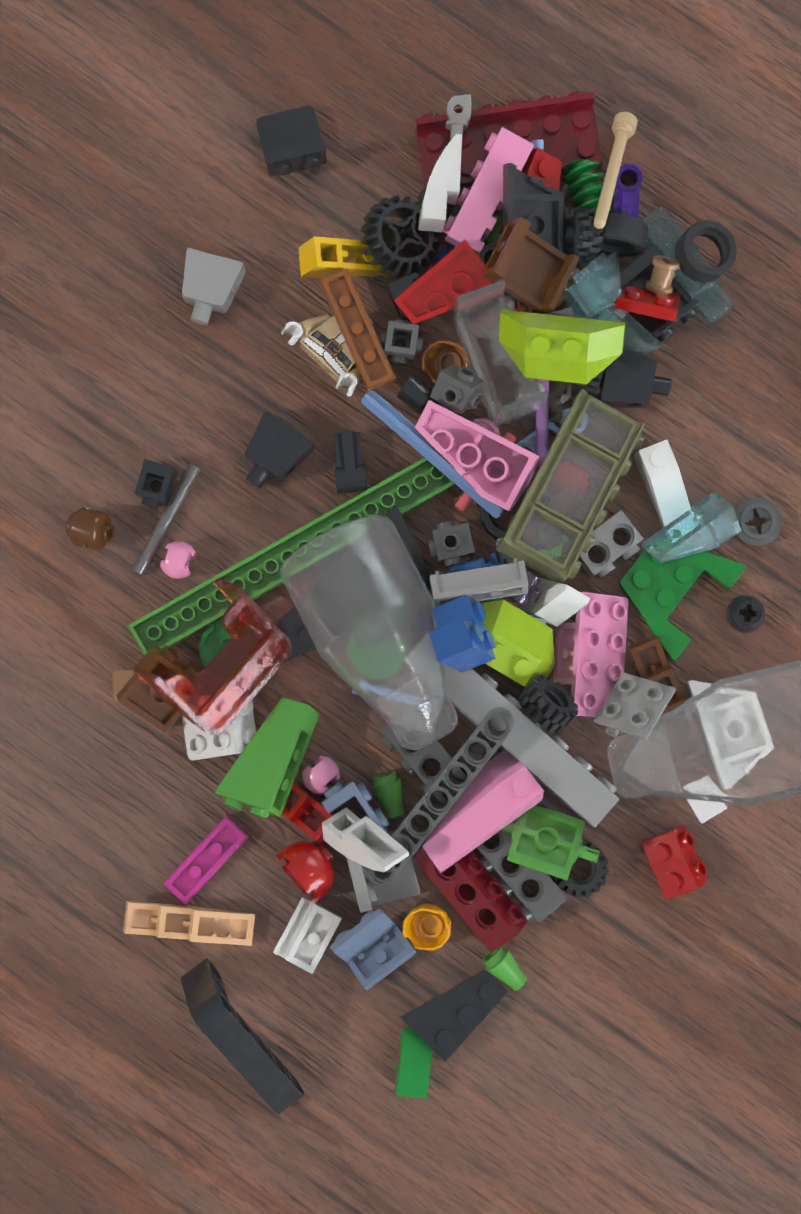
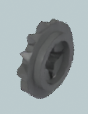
(763, 509)

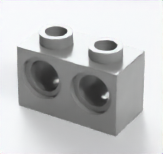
(610, 550)

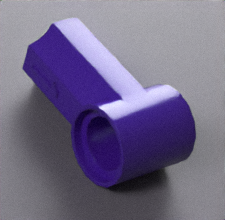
(626, 199)

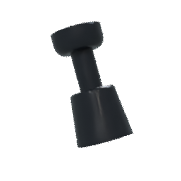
(416, 393)

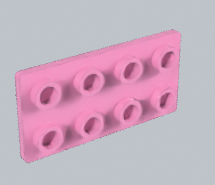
(592, 651)

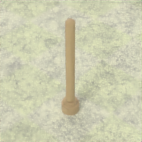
(623, 128)

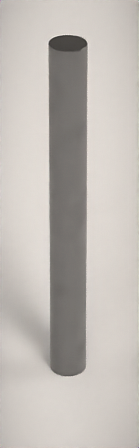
(166, 519)

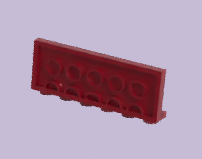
(562, 122)

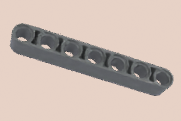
(450, 785)

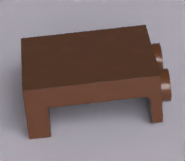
(530, 267)

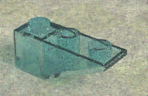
(597, 284)

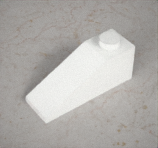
(663, 481)

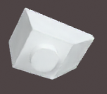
(556, 603)

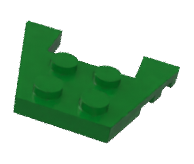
(659, 587)

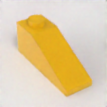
(326, 256)

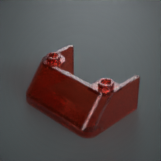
(234, 674)

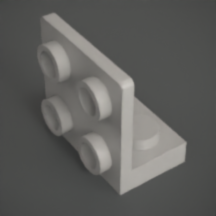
(371, 894)

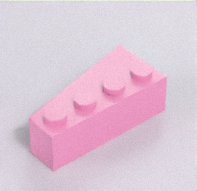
(485, 197)

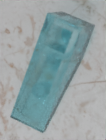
(695, 531)

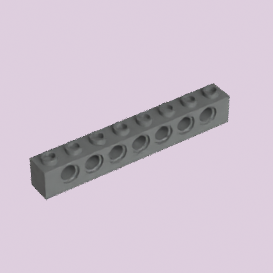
(548, 895)

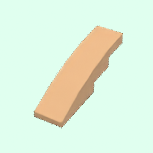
(189, 923)

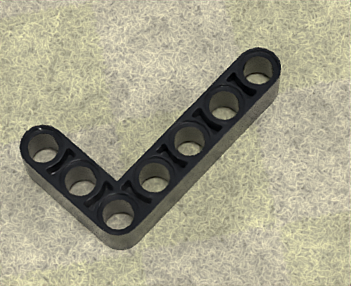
(236, 1039)

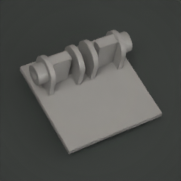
(634, 706)

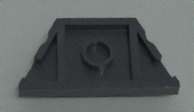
(538, 204)

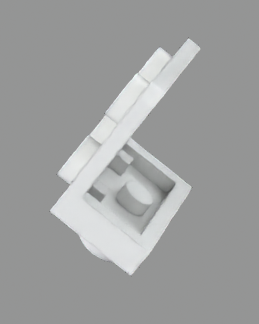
(232, 741)

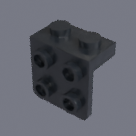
(291, 141)

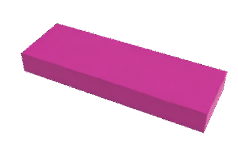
(206, 859)

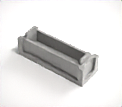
(480, 583)

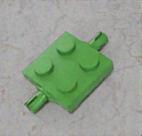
(548, 841)

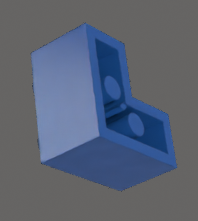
(461, 634)

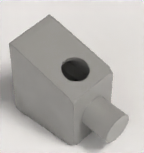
(210, 283)

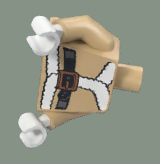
(327, 347)

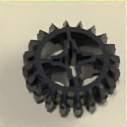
(415, 241)

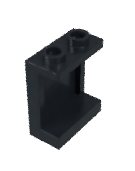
(636, 276)

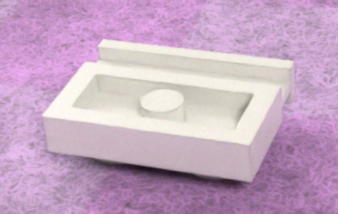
(307, 935)

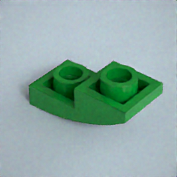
(413, 1066)

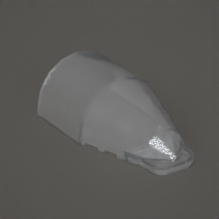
(374, 624)
(722, 745)

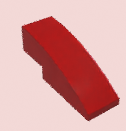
(306, 813)

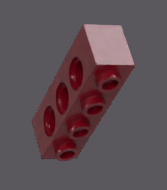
(475, 904)

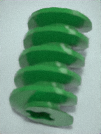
(583, 183)

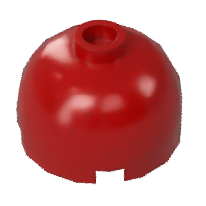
(308, 868)

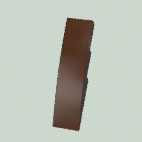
(653, 666)

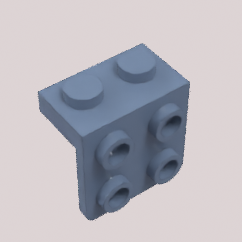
(340, 794)
(373, 948)

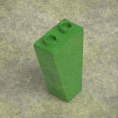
(270, 761)

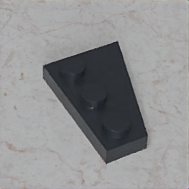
(455, 1014)

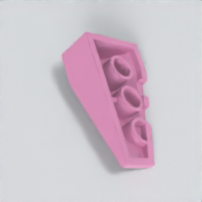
(484, 459)
(489, 803)

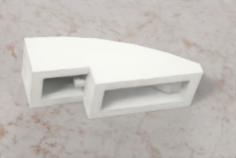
(442, 187)
(362, 841)

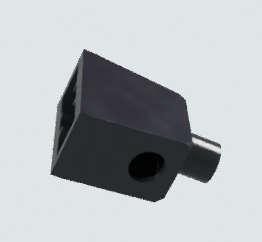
(632, 381)
(275, 450)

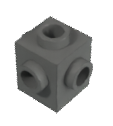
(404, 332)
(458, 389)
(459, 534)

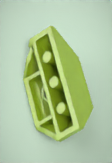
(560, 345)
(521, 641)

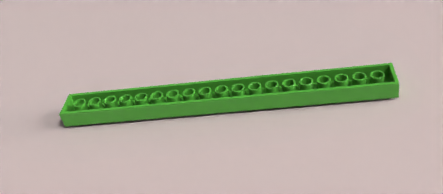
(260, 571)

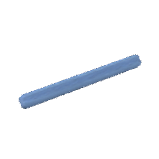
(410, 434)

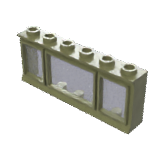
(572, 488)

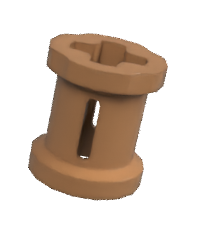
(662, 274)

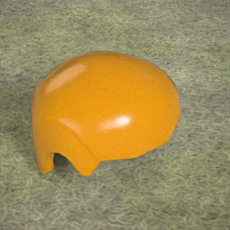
(427, 927)

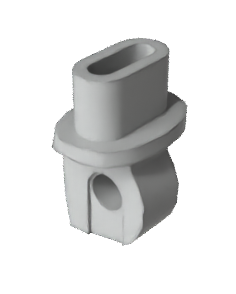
(458, 121)

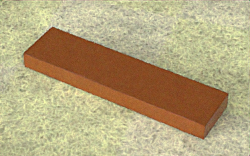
(357, 330)

